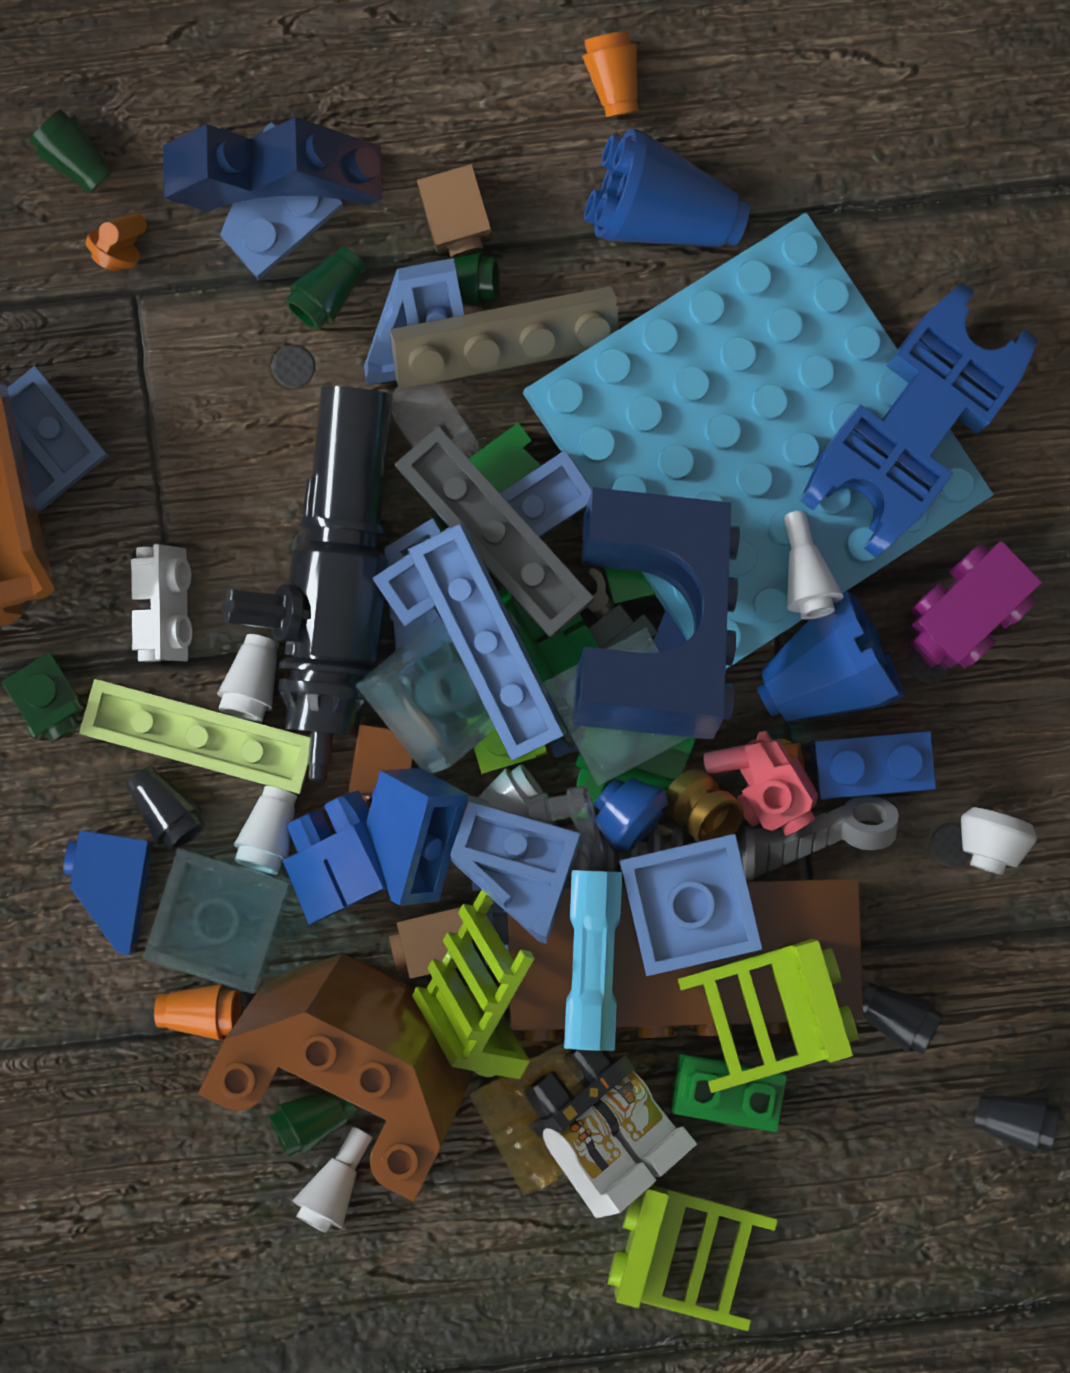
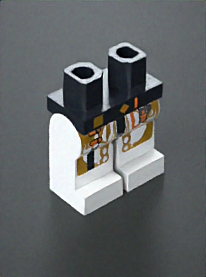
(605, 1130)

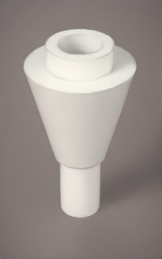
(810, 581)
(329, 1192)

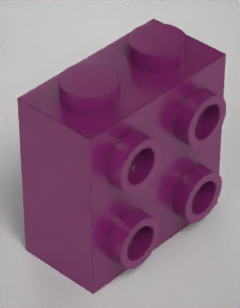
(956, 622)

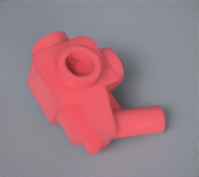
(777, 785)

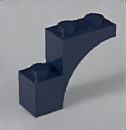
(291, 159)

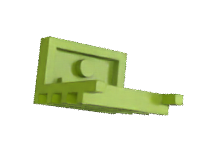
(806, 991)
(471, 1018)
(654, 1228)

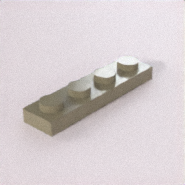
(502, 337)

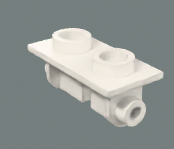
(163, 577)

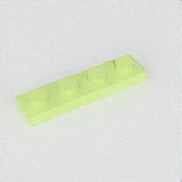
(196, 736)

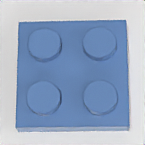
(690, 905)

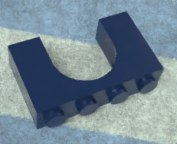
(691, 549)

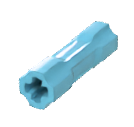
(591, 1002)

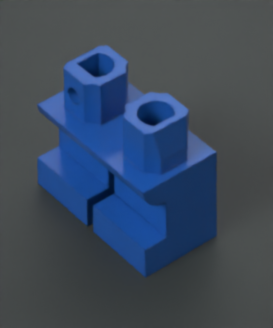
(333, 869)

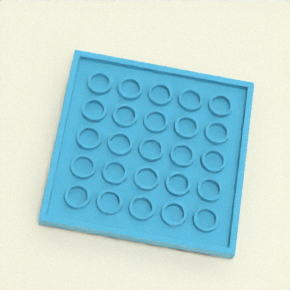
(734, 403)

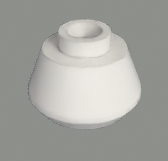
(995, 839)

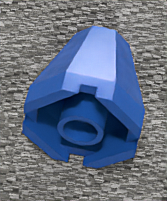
(831, 668)

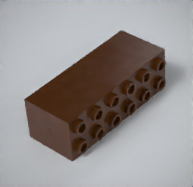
(655, 1004)

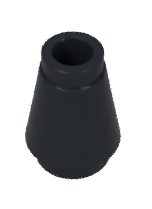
(165, 809)
(901, 1017)
(1019, 1120)

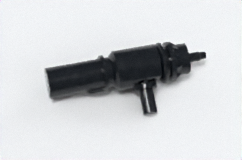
(331, 604)

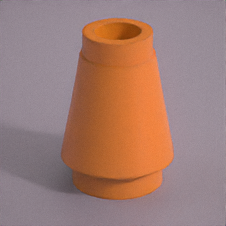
(613, 71)
(199, 1011)

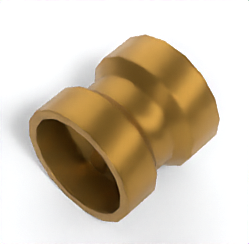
(703, 807)

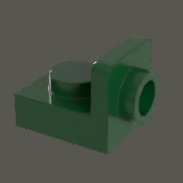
(45, 698)

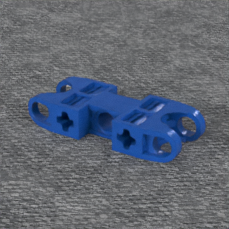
(946, 383)

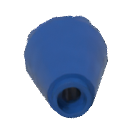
(661, 198)

